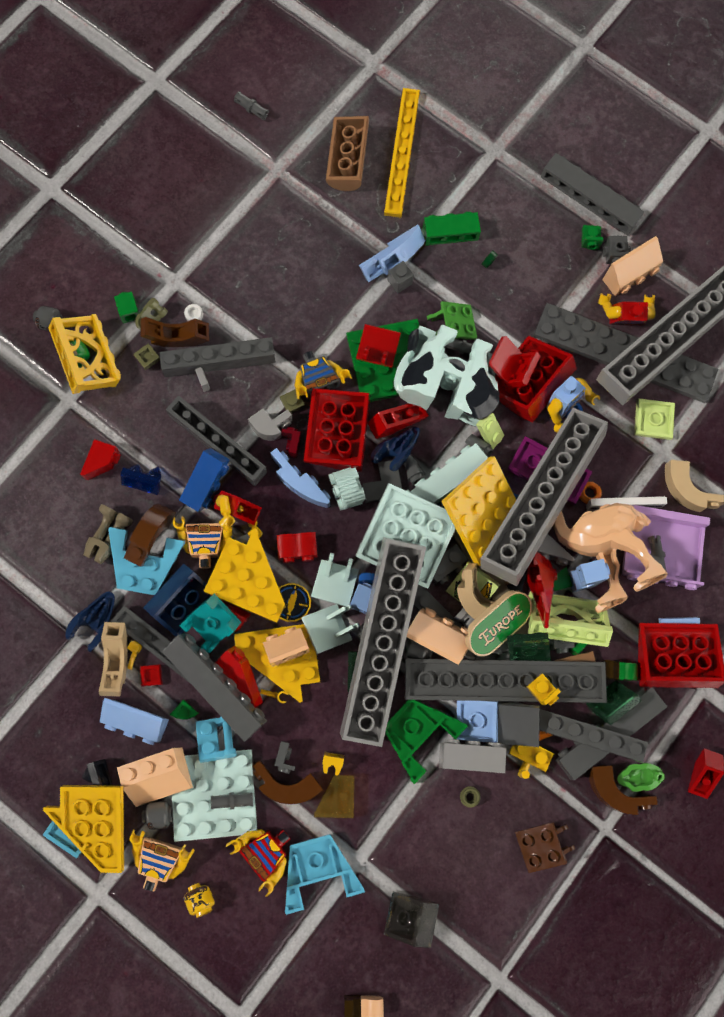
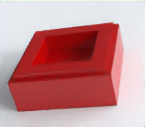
(151, 675)

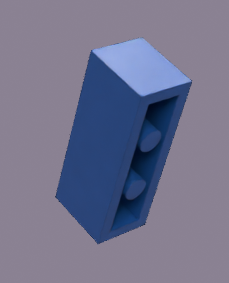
(205, 480)

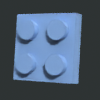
(481, 720)

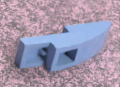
(397, 251)
(303, 486)

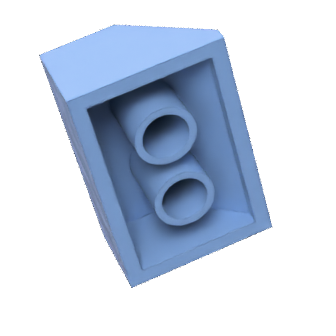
(132, 721)

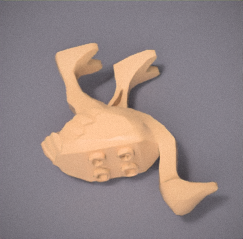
(603, 533)

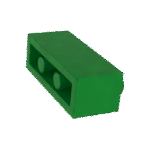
(451, 228)

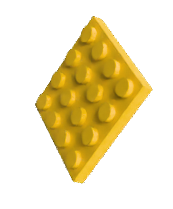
(480, 507)

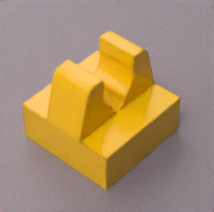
(332, 759)

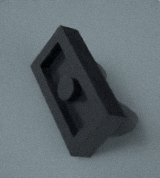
(97, 773)

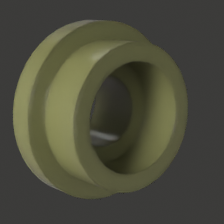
(476, 796)

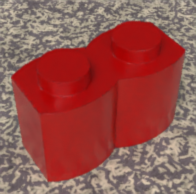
(297, 546)

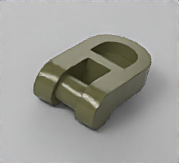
(145, 312)

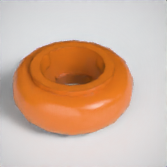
(595, 487)

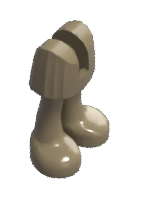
(96, 541)

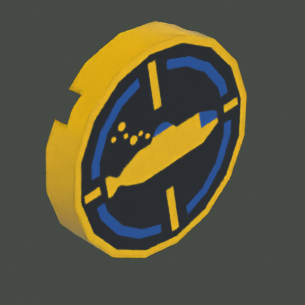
(296, 602)

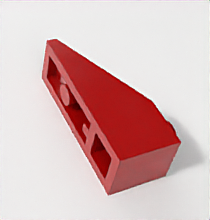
(396, 419)
(238, 669)

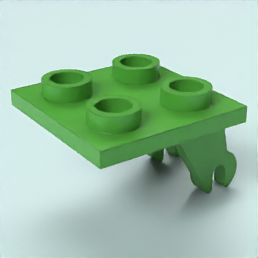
(457, 317)

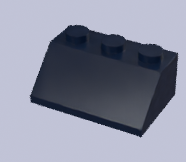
(177, 599)

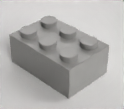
(472, 756)

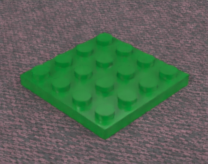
(375, 378)

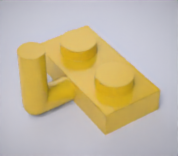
(532, 756)

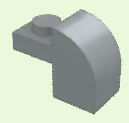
(268, 428)

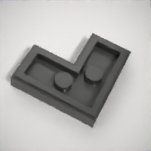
(375, 490)

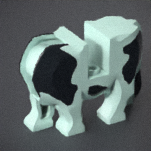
(428, 366)

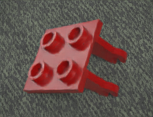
(378, 346)

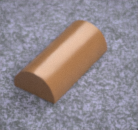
(347, 152)

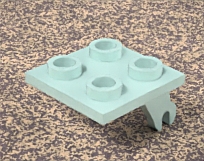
(335, 582)
(328, 628)

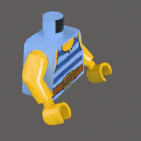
(566, 397)

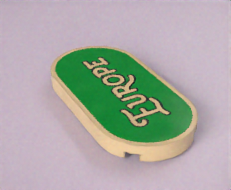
(498, 622)

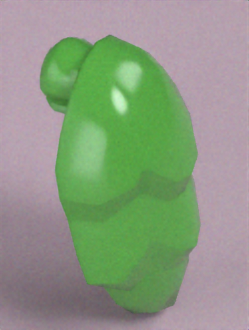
(641, 777)

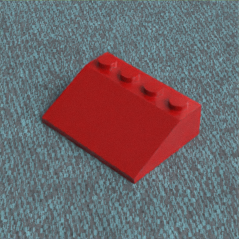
(551, 372)
(337, 429)
(680, 655)

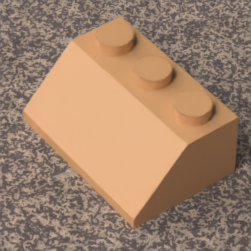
(634, 267)
(439, 635)
(155, 776)

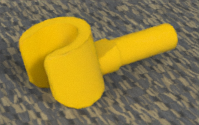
(135, 647)
(273, 694)

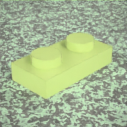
(490, 430)

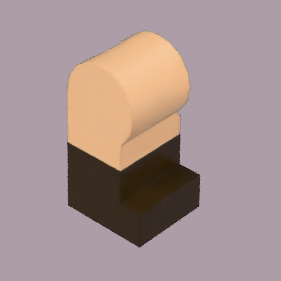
(363, 1006)

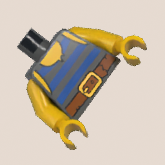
(318, 374)

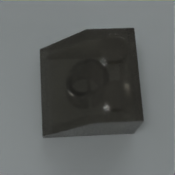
(411, 920)

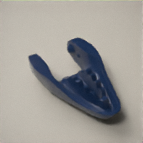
(399, 446)
(94, 617)

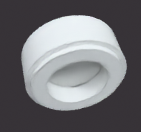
(193, 311)

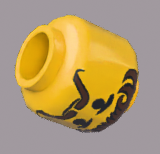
(199, 900)

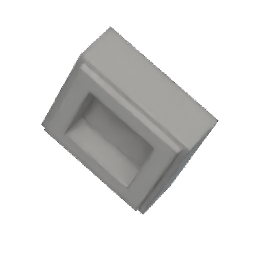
(202, 379)

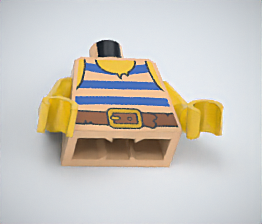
(203, 540)
(158, 859)

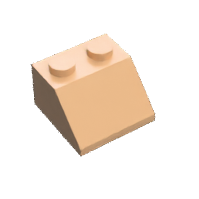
(286, 646)

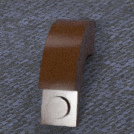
(175, 335)
(146, 532)
(604, 787)
(286, 794)

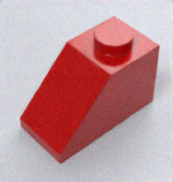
(100, 459)
(706, 773)

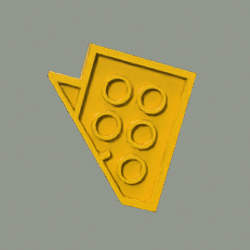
(246, 579)
(287, 675)
(94, 822)

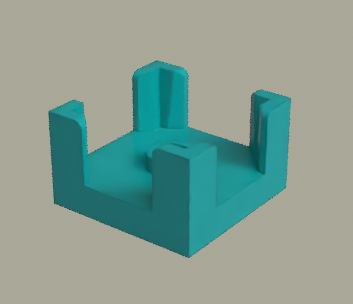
(212, 621)

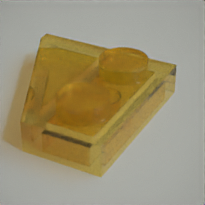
(338, 798)

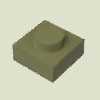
(146, 356)
(291, 402)

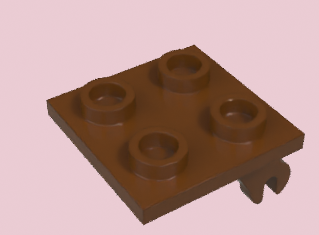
(542, 847)

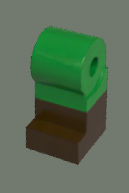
(621, 671)

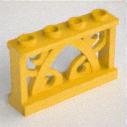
(95, 341)

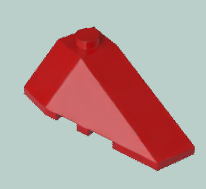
(541, 583)

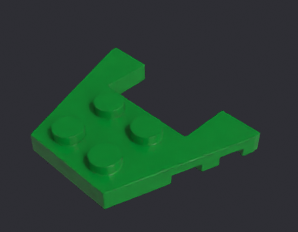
(412, 727)

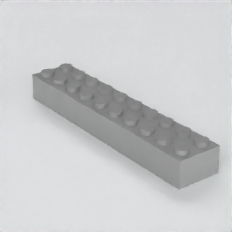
(665, 340)
(544, 496)
(382, 642)

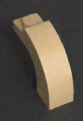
(684, 491)
(469, 593)
(115, 658)

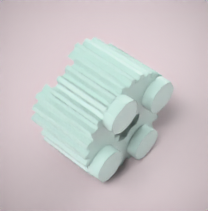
(347, 488)

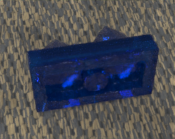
(146, 482)

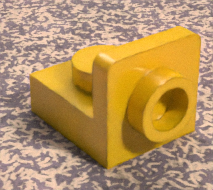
(543, 690)

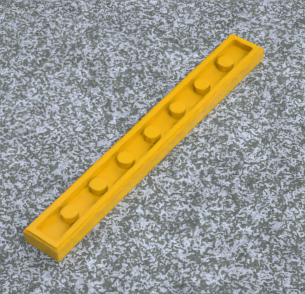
(402, 153)

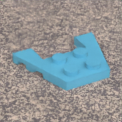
(142, 579)
(313, 862)

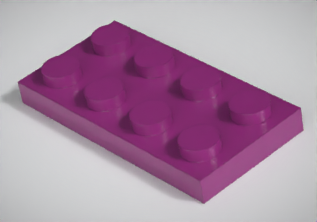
(528, 458)

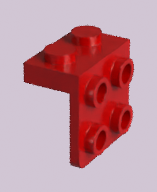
(513, 365)

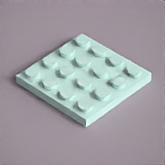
(410, 520)
(192, 808)

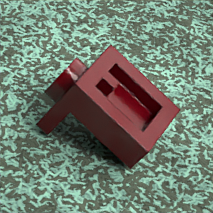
(293, 444)

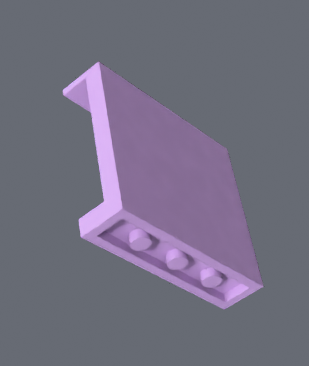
(681, 541)

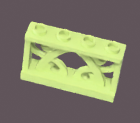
(584, 630)

